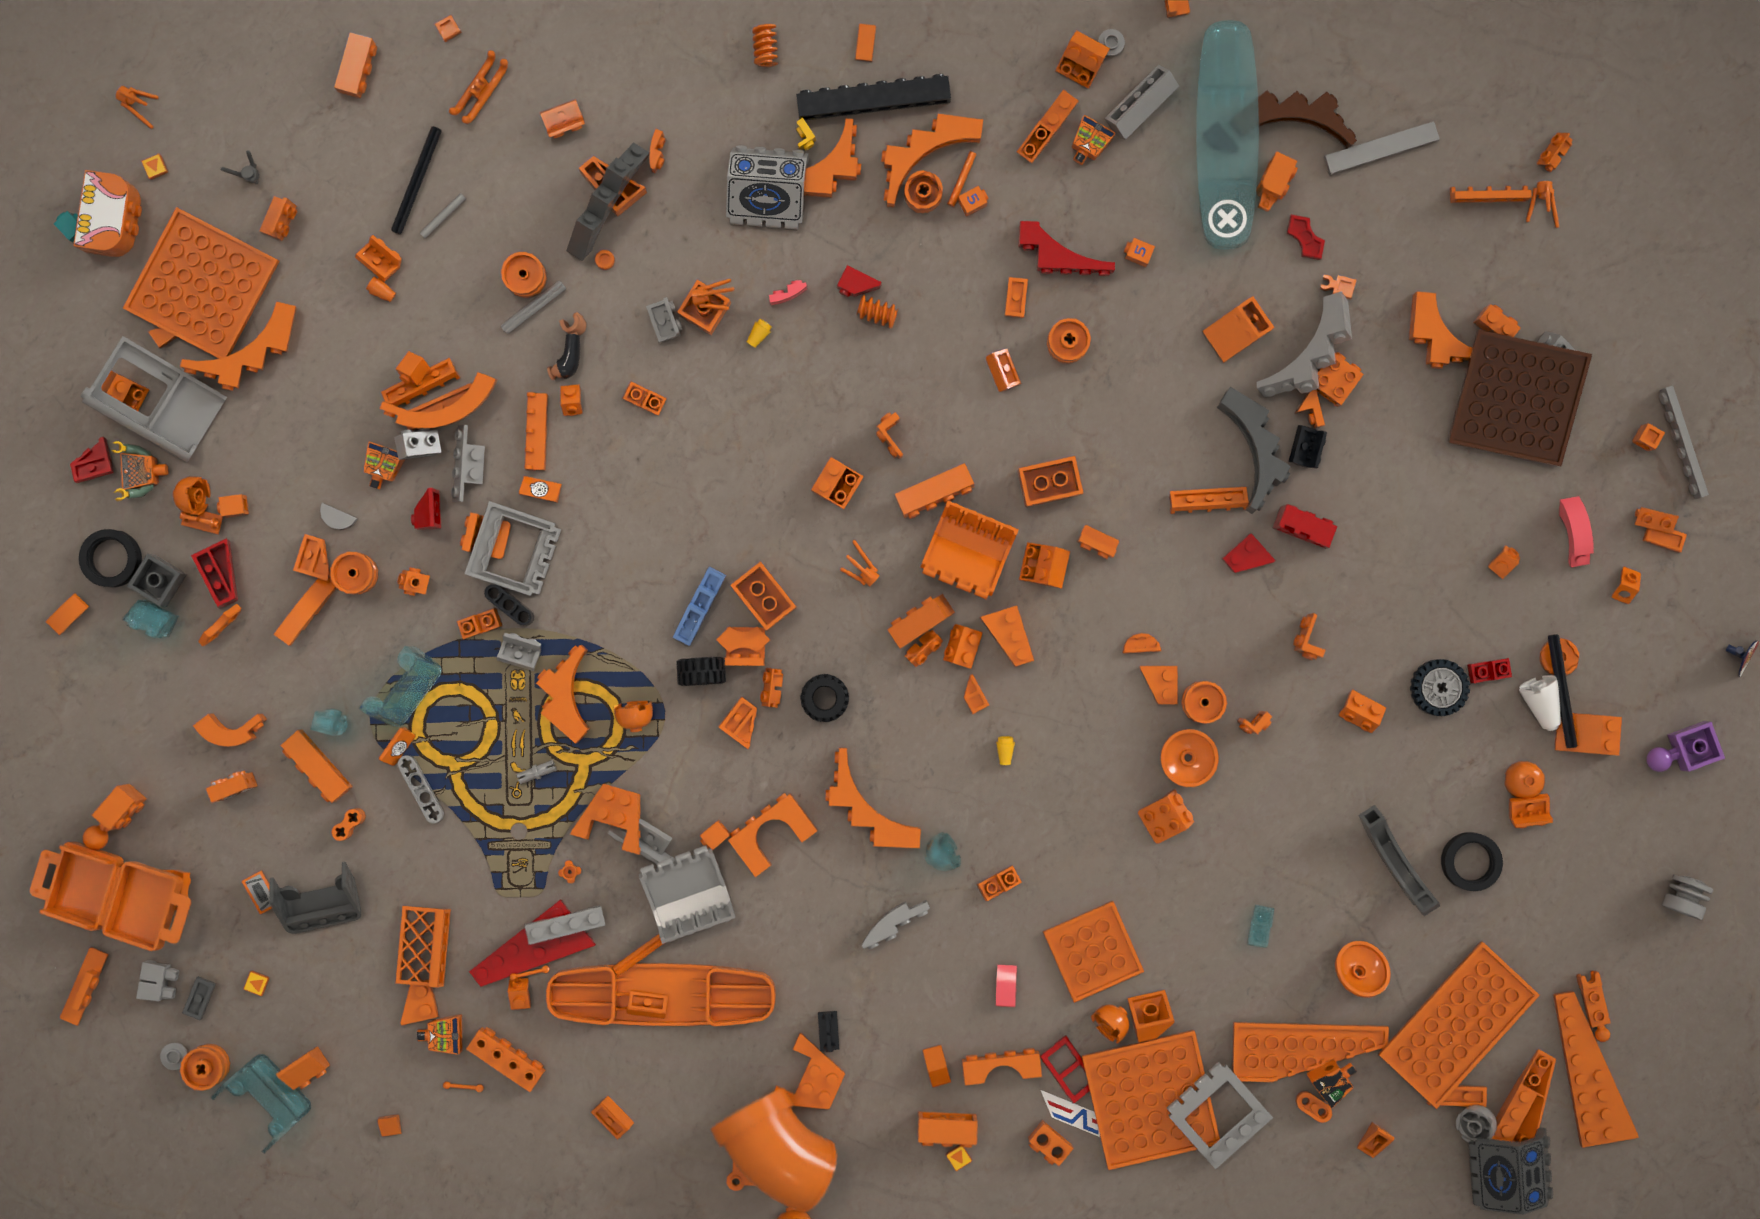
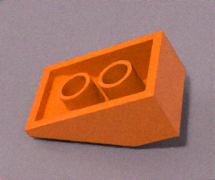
(1594, 734)

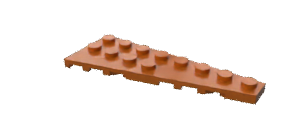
(1595, 1097)

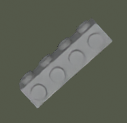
(1141, 102)

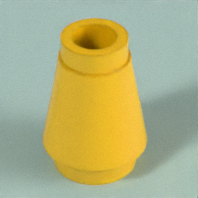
(759, 332)
(1005, 749)

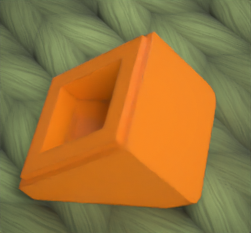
(389, 1125)

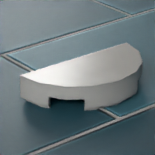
(336, 518)

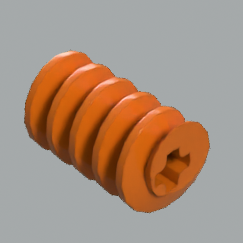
(763, 45)
(877, 312)

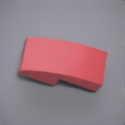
(794, 290)
(1006, 985)

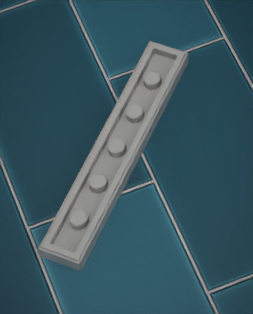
(1381, 148)

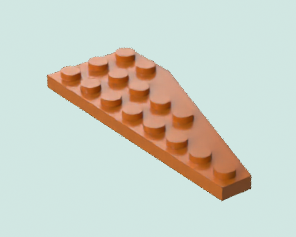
(1283, 1049)

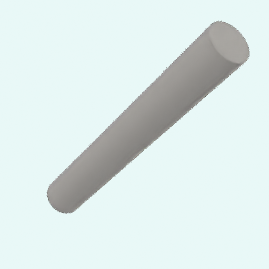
(442, 216)

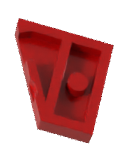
(92, 463)
(1247, 555)

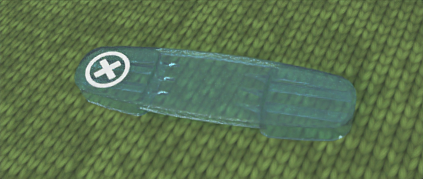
(1227, 134)

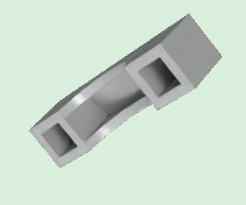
(564, 925)

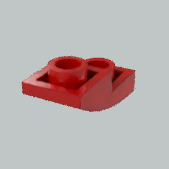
(1489, 670)

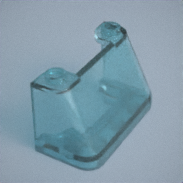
(408, 692)

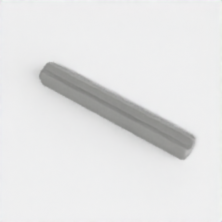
(533, 307)

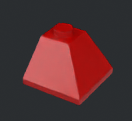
(427, 511)

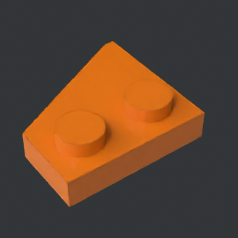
(1162, 683)

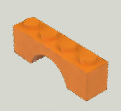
(977, 1068)

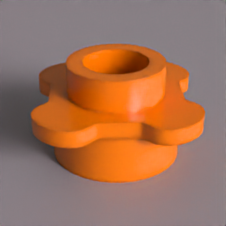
(564, 871)

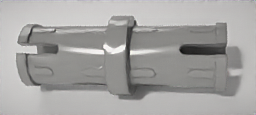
(536, 772)

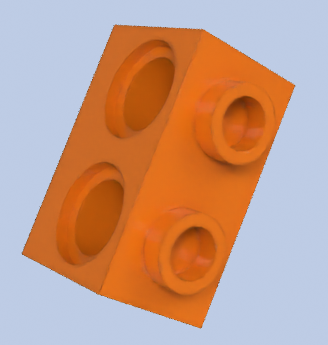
(1053, 1140)

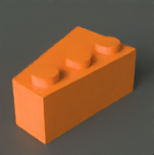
(920, 620)
(1010, 634)

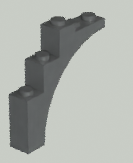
(603, 199)
(1263, 444)

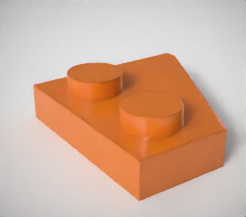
(313, 558)
(740, 722)
(419, 1004)

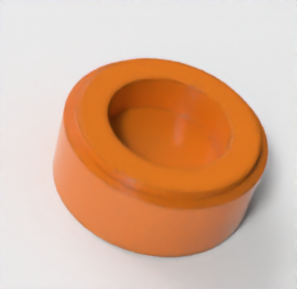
(604, 259)

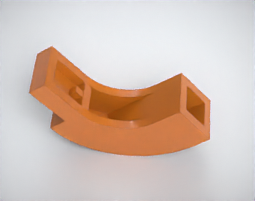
(216, 733)

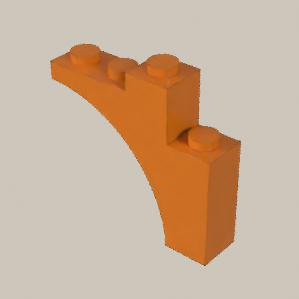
(837, 165)
(1428, 327)
(560, 686)

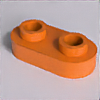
(1312, 1106)

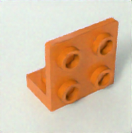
(278, 218)
(746, 656)

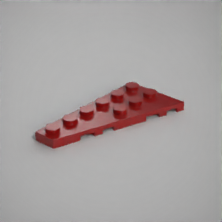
(519, 956)

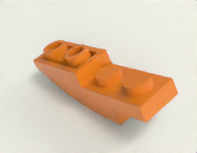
(1047, 126)

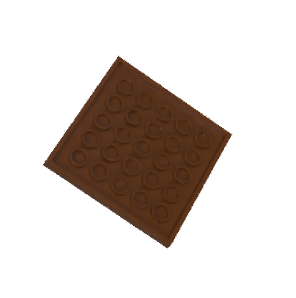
(1519, 397)

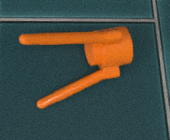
(128, 96)
(1544, 191)
(701, 295)
(868, 575)

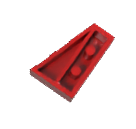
(1305, 526)
(217, 572)

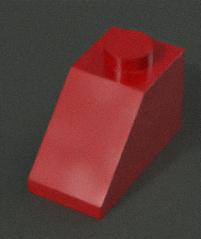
(856, 283)

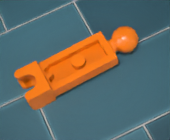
(1595, 1004)

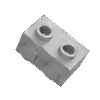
(417, 444)

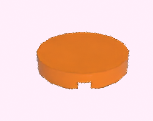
(1570, 657)

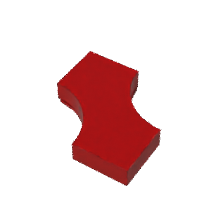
(1300, 229)

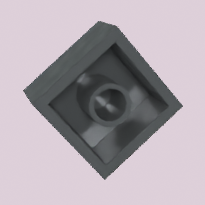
(156, 580)

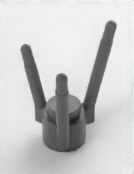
(248, 173)

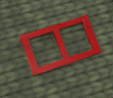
(1059, 1077)

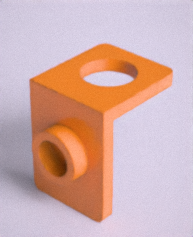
(1629, 582)

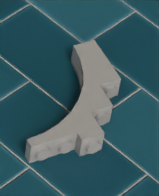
(1320, 352)

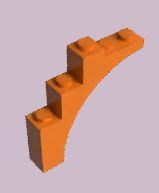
(948, 131)
(229, 369)
(885, 832)

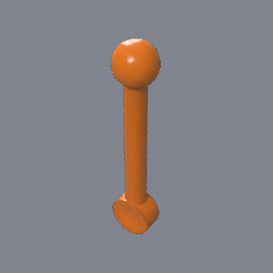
(545, 969)
(479, 1088)

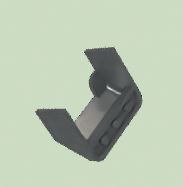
(318, 907)

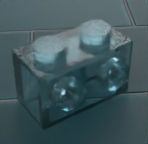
(329, 722)

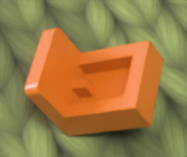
(571, 400)
(1505, 562)
(519, 994)

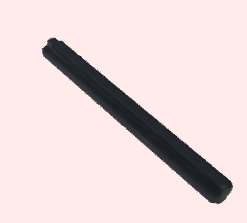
(416, 180)
(1565, 705)

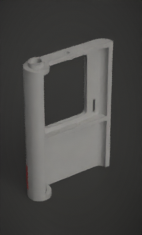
(181, 412)

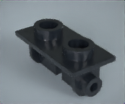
(828, 1031)

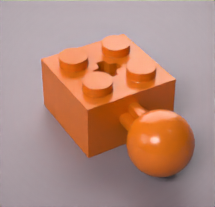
(113, 814)

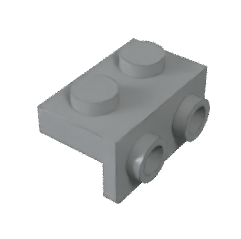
(663, 320)
(519, 651)

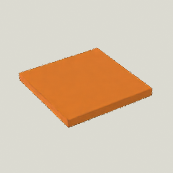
(1093, 951)

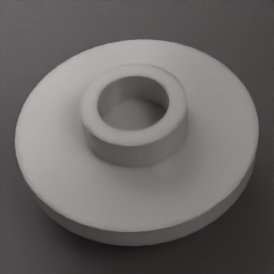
(1112, 39)
(172, 1055)

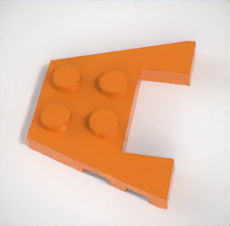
(615, 808)
(819, 1080)

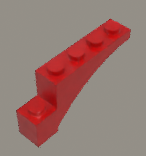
(1055, 257)

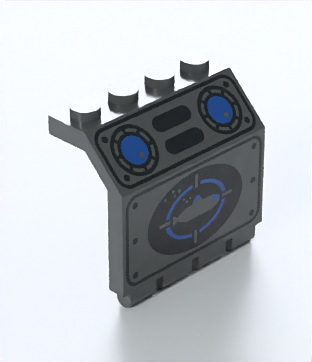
(1511, 1174)

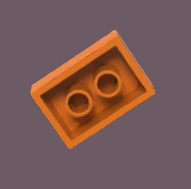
(1050, 481)
(763, 596)
(947, 1129)

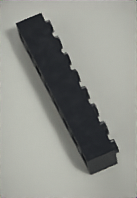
(874, 98)

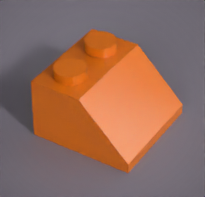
(302, 1070)

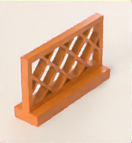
(438, 950)

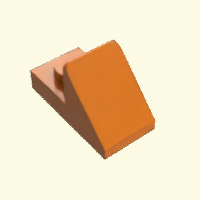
(1312, 404)

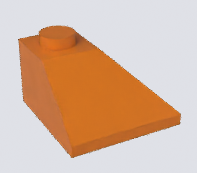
(1150, 1015)

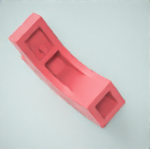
(1579, 530)

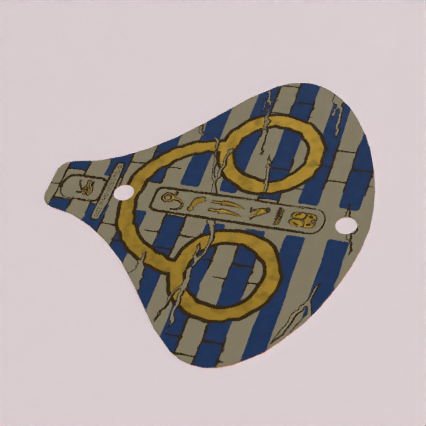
(488, 725)

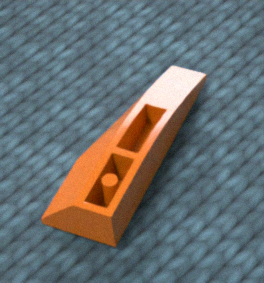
(1525, 1104)

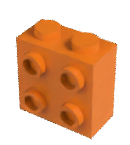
(1338, 380)

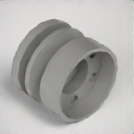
(1687, 897)

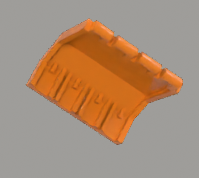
(968, 550)

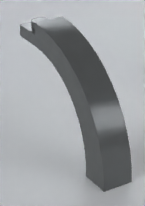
(1396, 862)

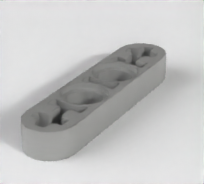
(418, 790)

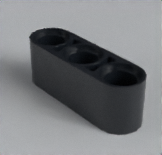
(500, 602)

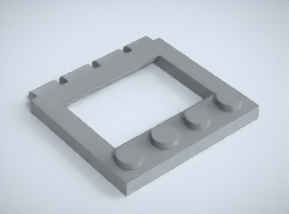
(486, 540)
(1238, 1134)

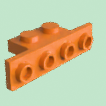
(84, 985)

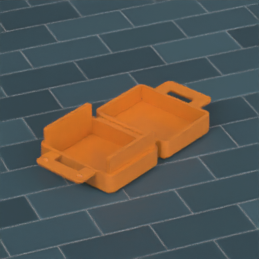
(105, 893)

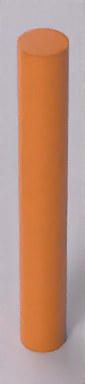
(962, 178)

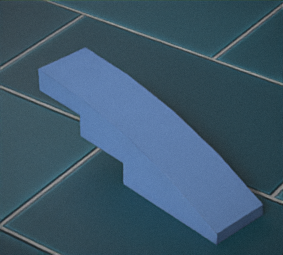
(699, 606)

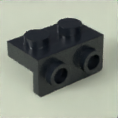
(1307, 447)

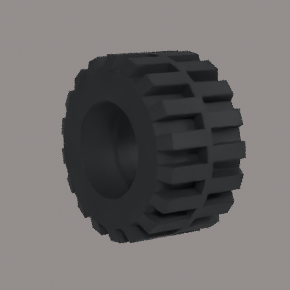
(701, 671)
(838, 687)

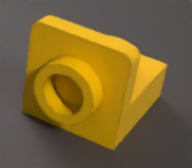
(804, 131)

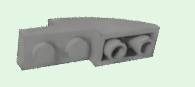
(886, 926)

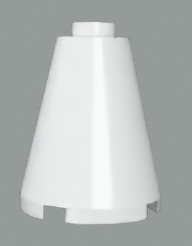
(1543, 700)

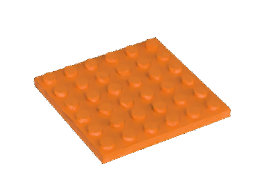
(201, 284)
(1132, 1095)

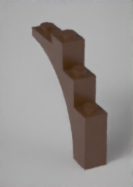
(1296, 109)

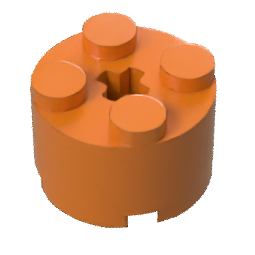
(928, 182)

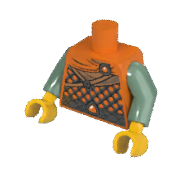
(138, 471)

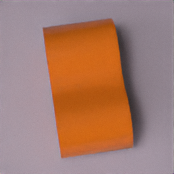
(348, 824)

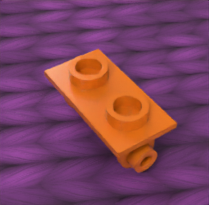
(1559, 144)
(1655, 520)
(206, 521)
(931, 643)
(770, 696)

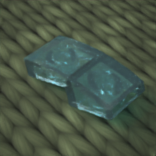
(1260, 926)

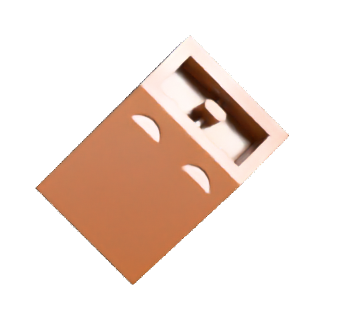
(1238, 329)

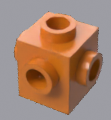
(419, 583)

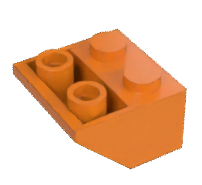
(1082, 59)
(125, 390)
(837, 483)
(1044, 565)

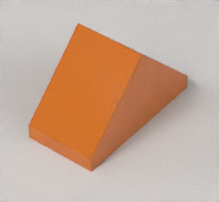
(936, 1066)
(1375, 1140)

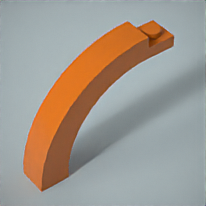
(466, 405)

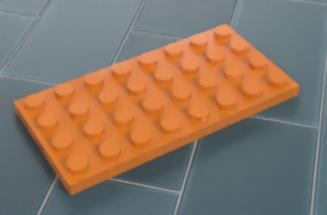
(1458, 1025)

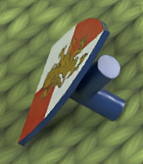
(1746, 656)

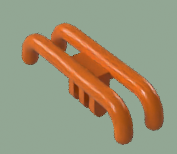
(480, 88)

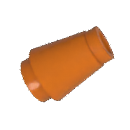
(380, 289)

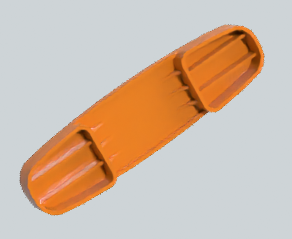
(694, 994)

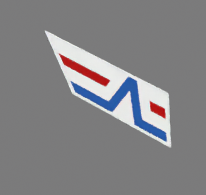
(1071, 1113)

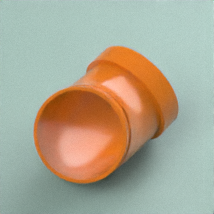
(778, 1151)

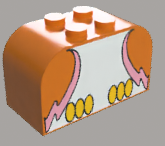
(107, 215)

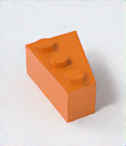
(594, 171)

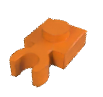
(1342, 284)

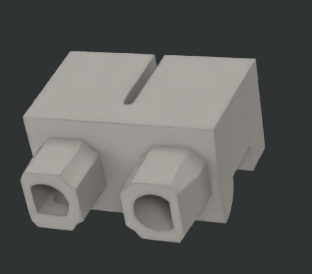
(154, 981)

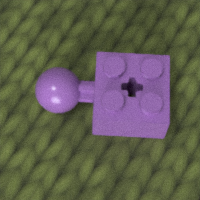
(1683, 749)

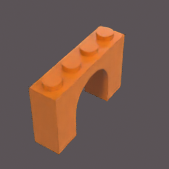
(745, 840)

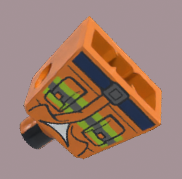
(1091, 140)
(381, 464)
(443, 1034)

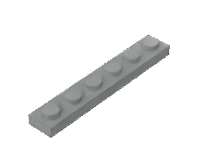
(1681, 436)

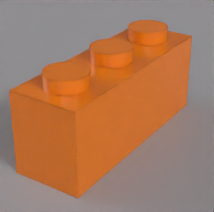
(355, 65)

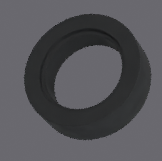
(87, 551)
(1488, 878)

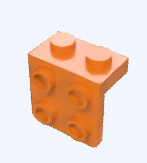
(888, 422)
(473, 525)
(1301, 641)
(1166, 817)

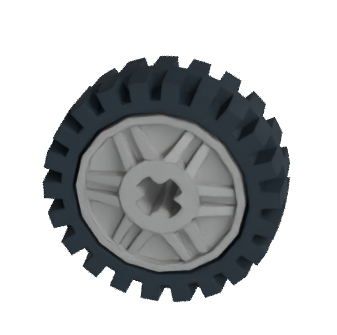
(1453, 682)

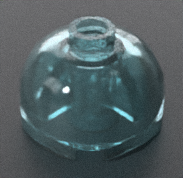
(941, 853)

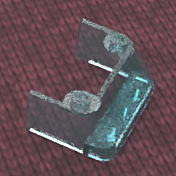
(276, 1097)

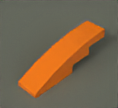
(305, 610)

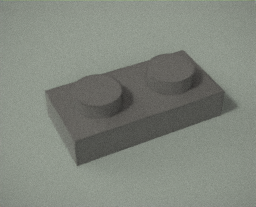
(199, 998)

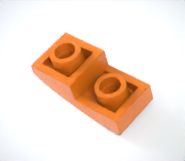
(656, 156)
(644, 398)
(67, 614)
(479, 623)
(999, 883)

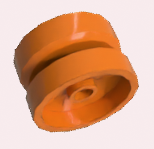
(535, 276)
(1068, 329)
(345, 580)
(1195, 694)
(202, 1077)

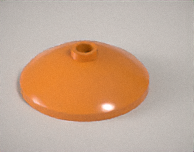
(1202, 762)
(1369, 963)

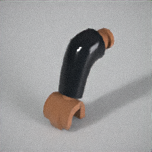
(569, 362)

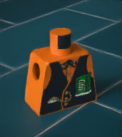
(1332, 1081)

